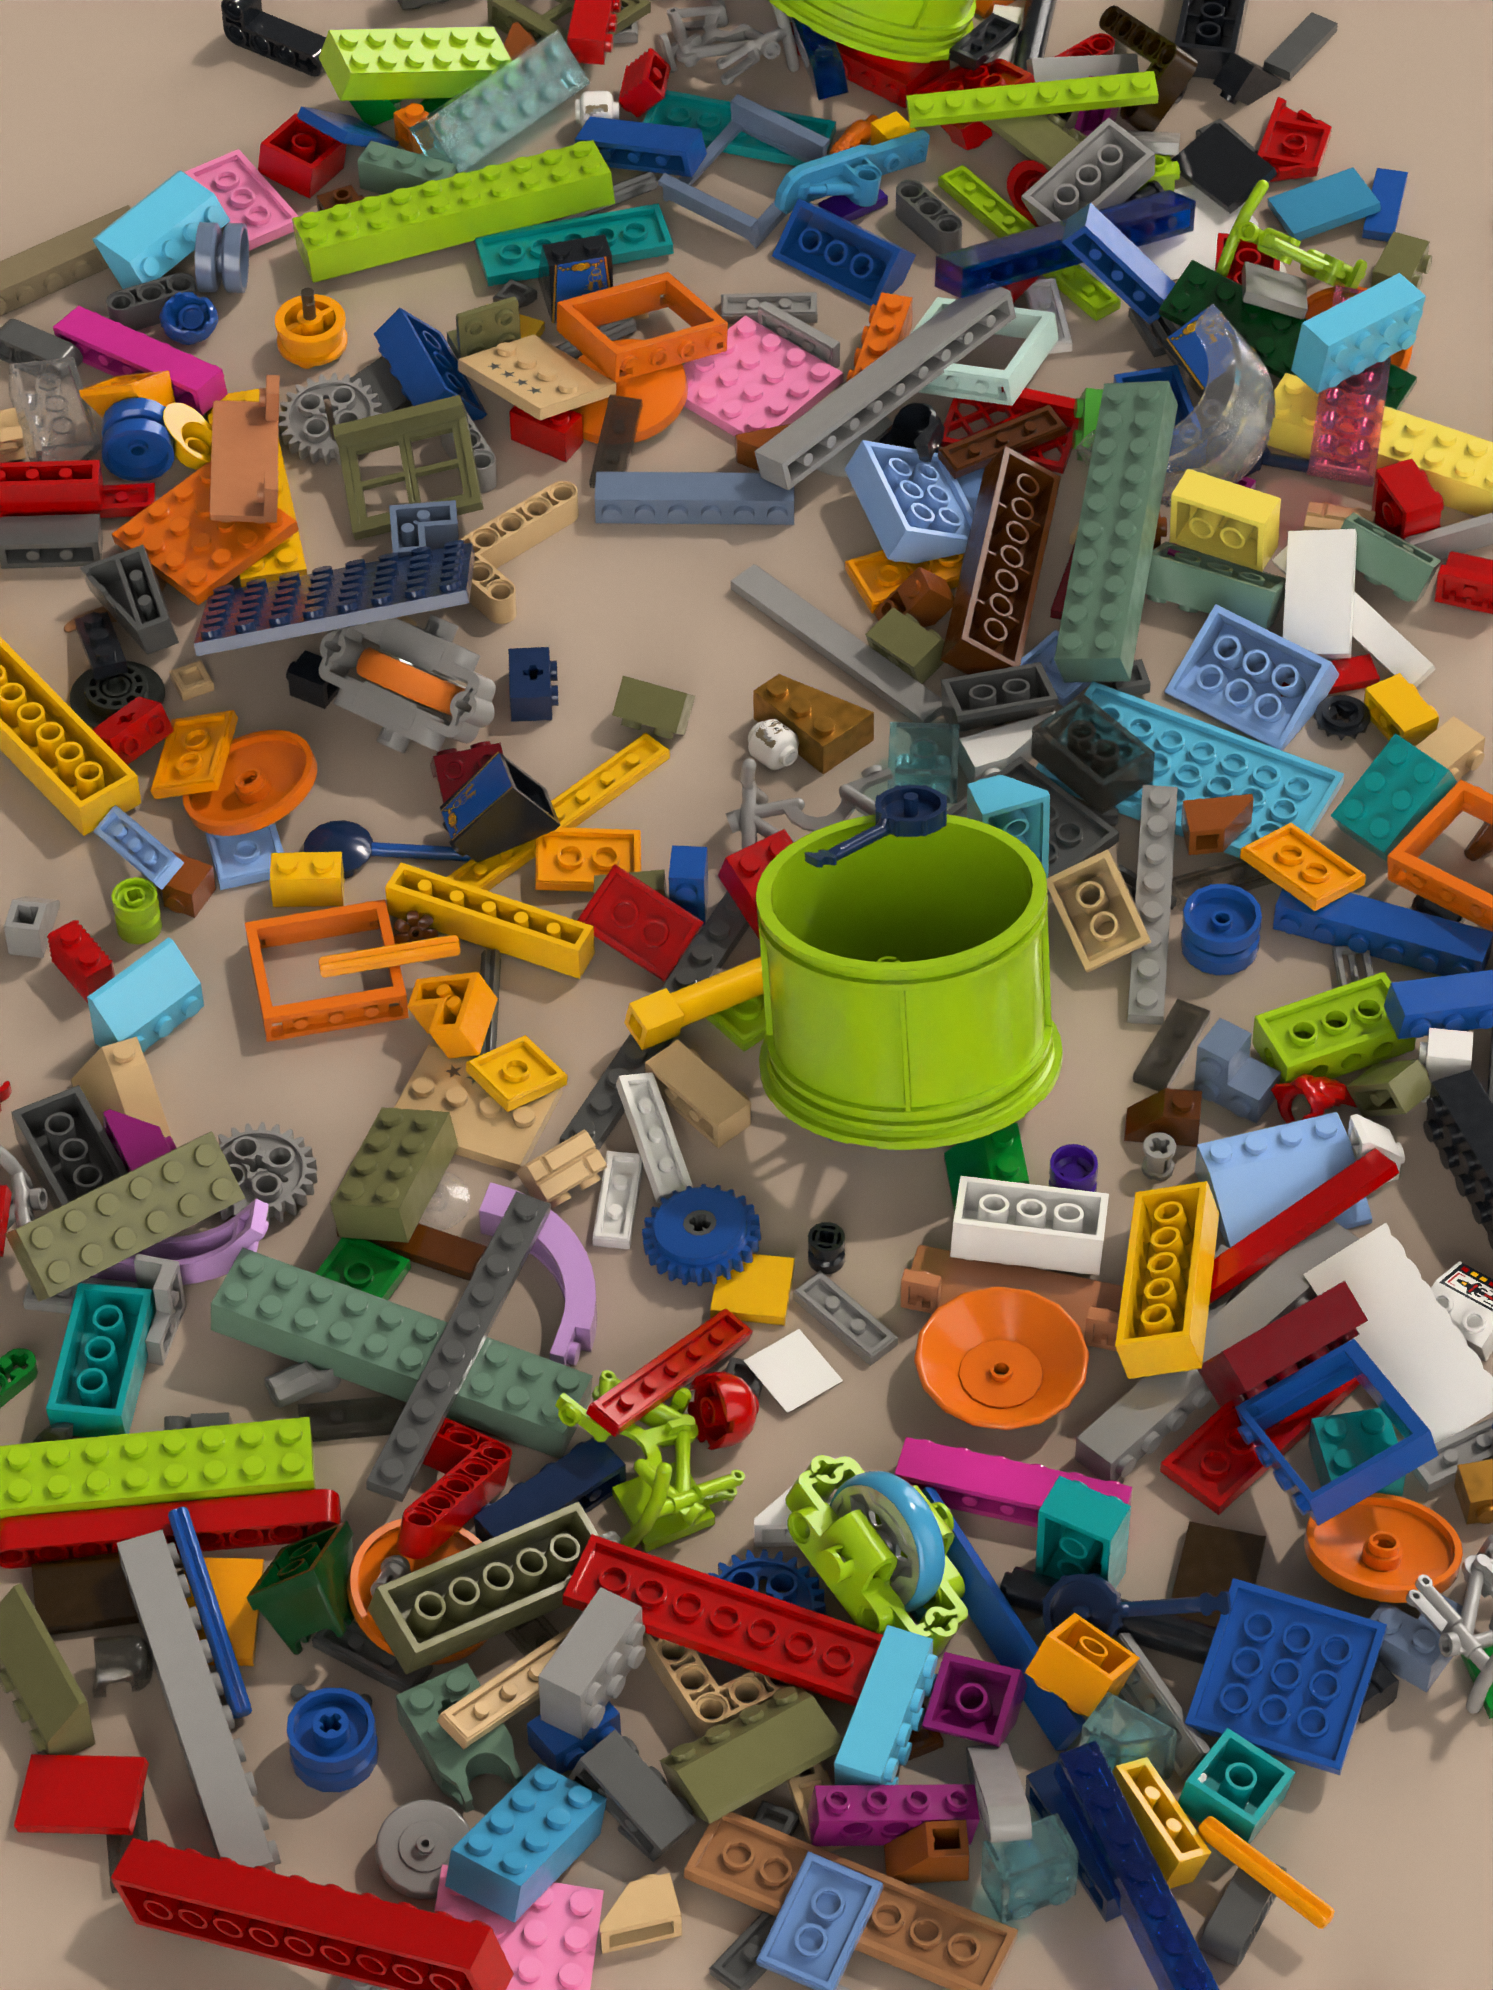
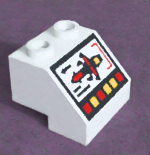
(1469, 1302)

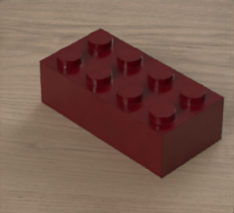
(1283, 1346)

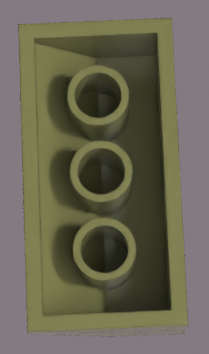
(1038, 137)
(40, 1680)
(751, 1753)

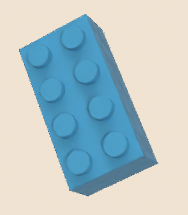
(525, 1842)

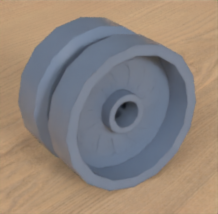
(222, 257)

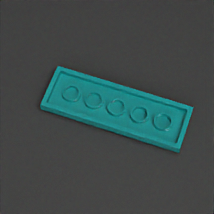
(715, 114)
(629, 232)

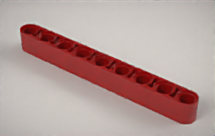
(217, 1523)

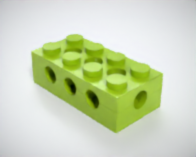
(1330, 1032)

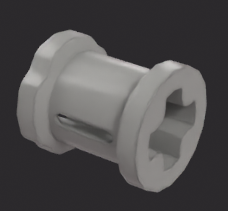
(1156, 1157)

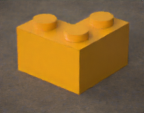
(454, 1011)

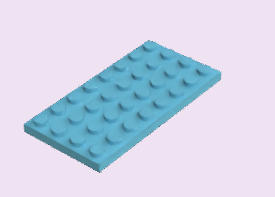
(1219, 763)

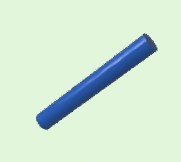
(416, 851)

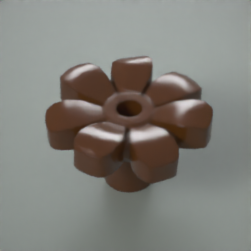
(414, 923)

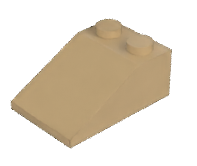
(1098, 910)

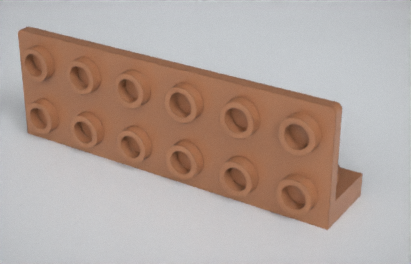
(246, 458)
(940, 1278)

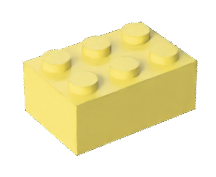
(1224, 520)

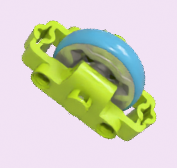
(878, 1547)

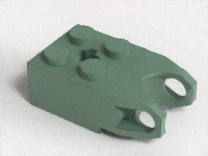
(439, 1752)

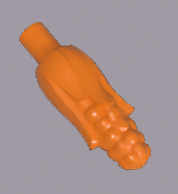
(854, 135)

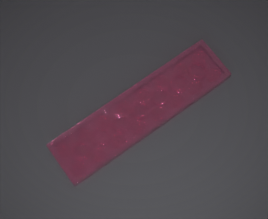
(1349, 421)

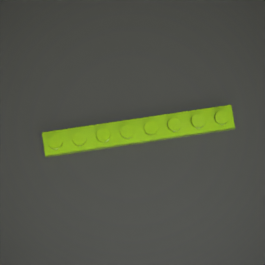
(1032, 99)

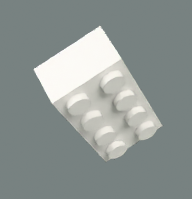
(1029, 1225)

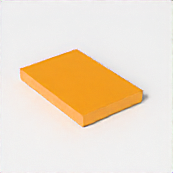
(194, 754)
(572, 856)
(1303, 866)
(232, 1583)

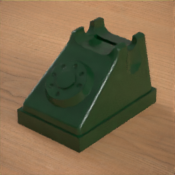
(307, 1587)

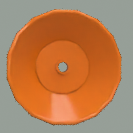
(1006, 1334)

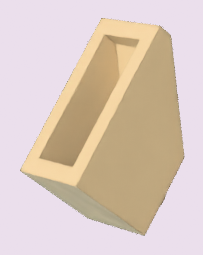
(642, 1914)

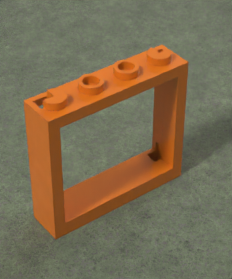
(583, 314)
(1431, 881)
(329, 1012)

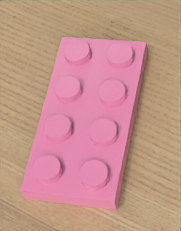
(246, 197)

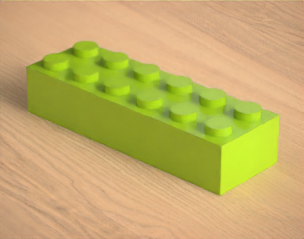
(409, 61)

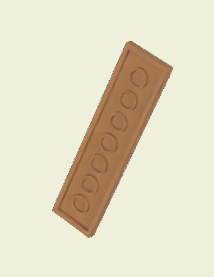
(906, 1925)

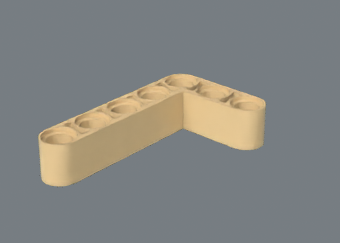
(511, 536)
(709, 1698)

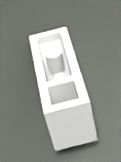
(993, 750)

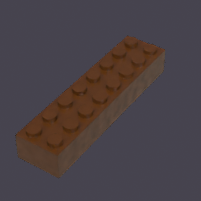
(1001, 565)

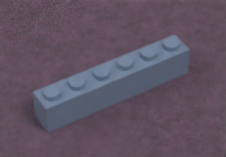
(691, 498)

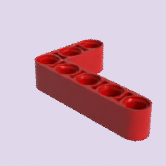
(474, 1475)

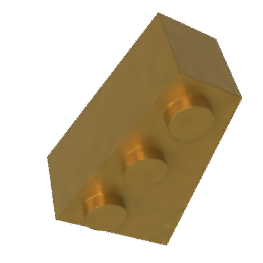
(825, 724)

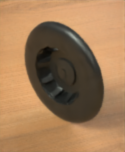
(103, 697)

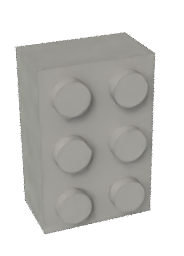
(592, 1664)

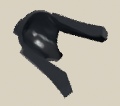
(915, 428)

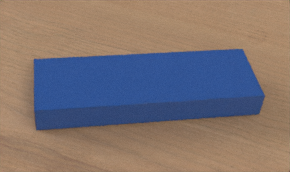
(1389, 190)

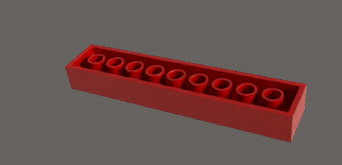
(306, 1922)

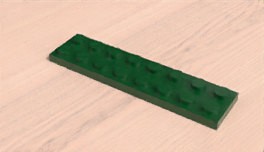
(1267, 331)

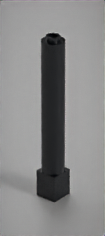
(1033, 31)
(1162, 1633)

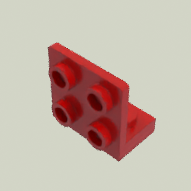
(1466, 582)

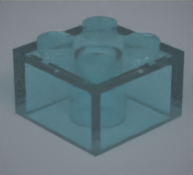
(925, 756)
(1030, 1872)

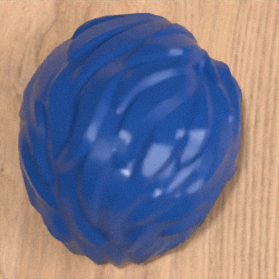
(188, 318)

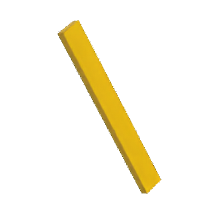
(573, 807)

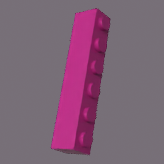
(124, 351)
(989, 1483)

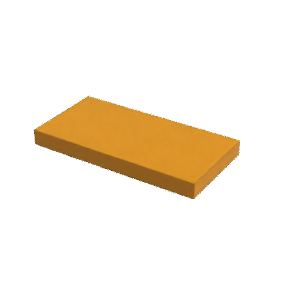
(878, 577)

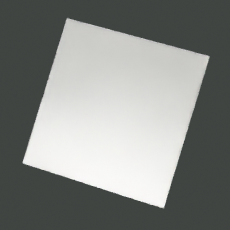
(793, 1370)

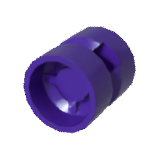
(1074, 1168)

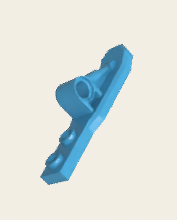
(851, 171)

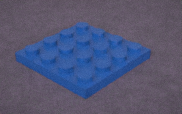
(1287, 1676)

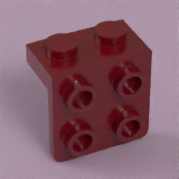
(457, 767)

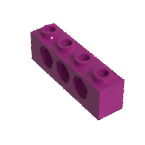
(883, 1812)

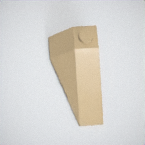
(121, 1081)

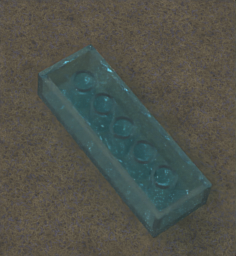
(501, 103)

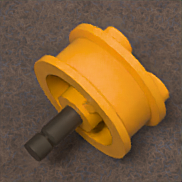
(311, 329)

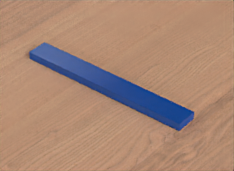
(1008, 1637)

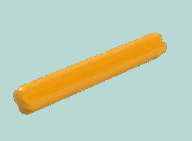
(389, 956)
(1266, 1872)

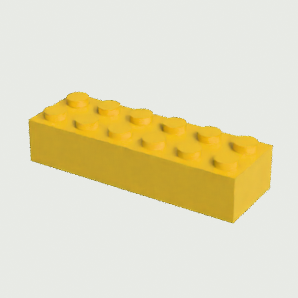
(1167, 1280)

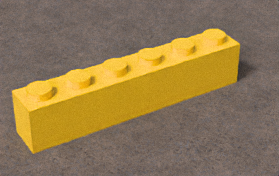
(492, 920)

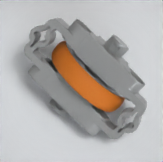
(409, 682)

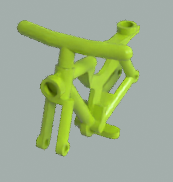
(1313, 263)
(668, 1428)

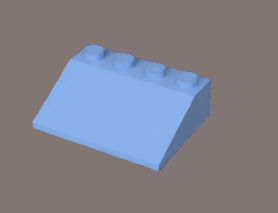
(910, 502)
(1238, 678)
(1273, 1168)

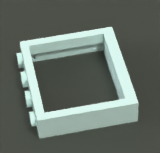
(984, 383)

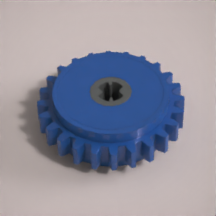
(701, 1234)

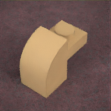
(10, 437)

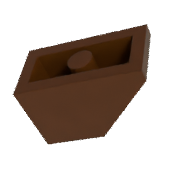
(1167, 1112)

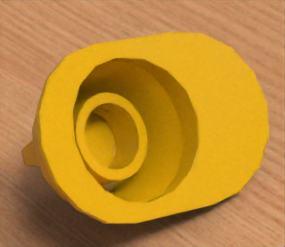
(190, 434)

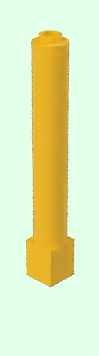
(665, 1013)

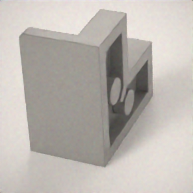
(166, 1282)

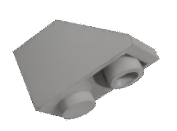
(29, 925)

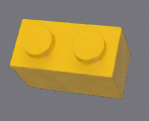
(1400, 710)
(307, 879)

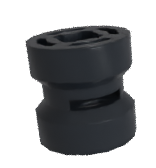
(826, 1247)

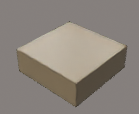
(191, 680)

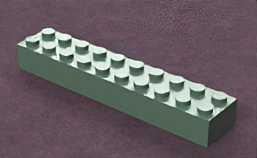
(1116, 532)
(389, 1348)

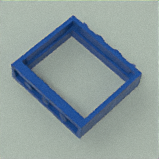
(1312, 1383)

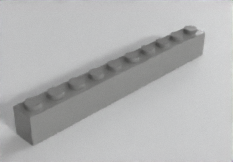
(883, 386)
(1165, 1400)
(194, 1702)

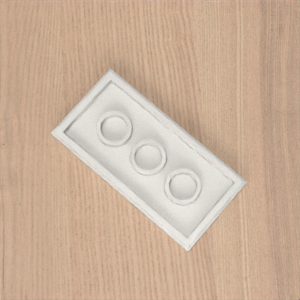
(1320, 591)

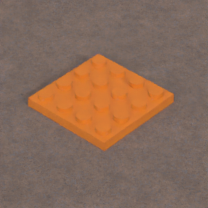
(191, 548)

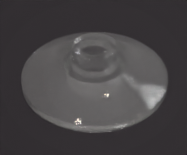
(448, 1204)

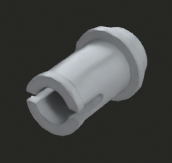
(391, 1569)

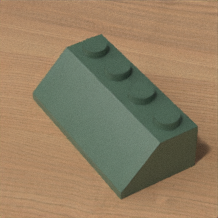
(1209, 581)

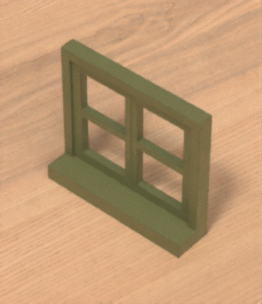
(506, 12)
(401, 429)

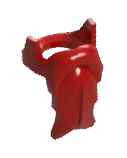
(1319, 1091)

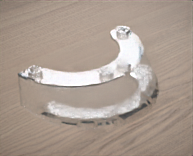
(1232, 418)

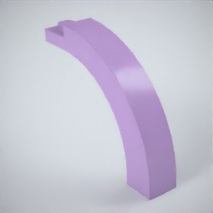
(206, 1253)
(568, 1263)

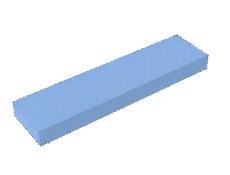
(138, 847)

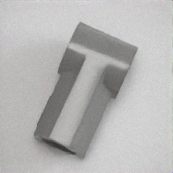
(298, 1382)

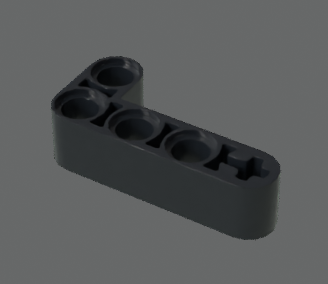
(272, 37)

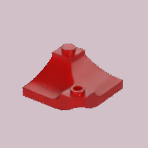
(991, 74)

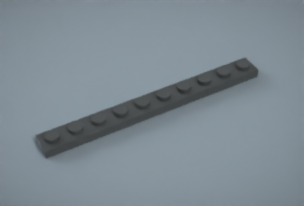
(702, 960)
(458, 1347)

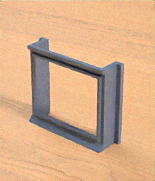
(766, 127)

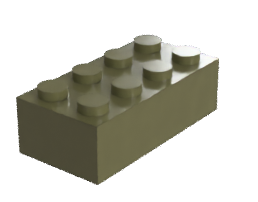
(394, 1174)

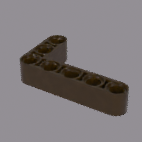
(1169, 62)

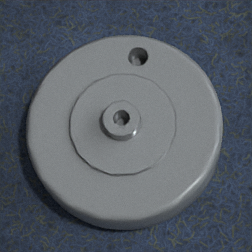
(416, 1844)

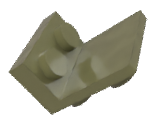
(485, 327)

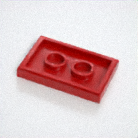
(640, 923)
(81, 1794)

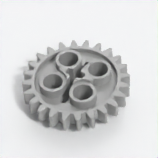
(305, 420)
(270, 1169)

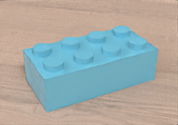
(1358, 333)
(887, 1710)

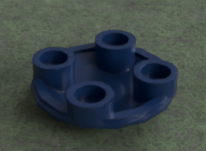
(342, 837)

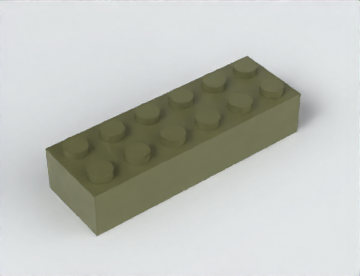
(125, 1216)
(481, 1589)

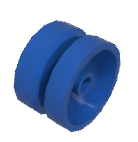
(136, 440)
(1221, 929)
(332, 1739)

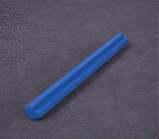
(209, 1612)

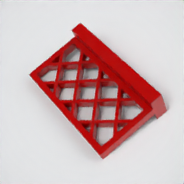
(1027, 402)

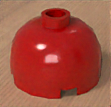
(722, 1409)

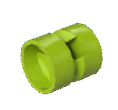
(136, 910)

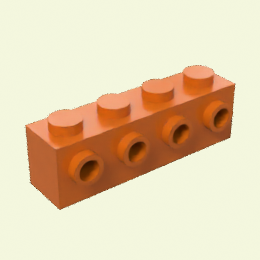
(889, 325)

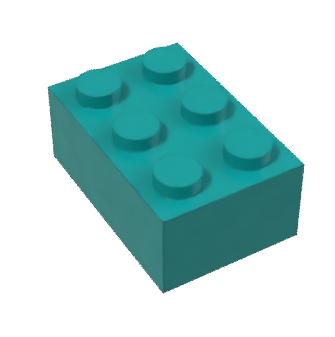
(1392, 796)
(1082, 1533)

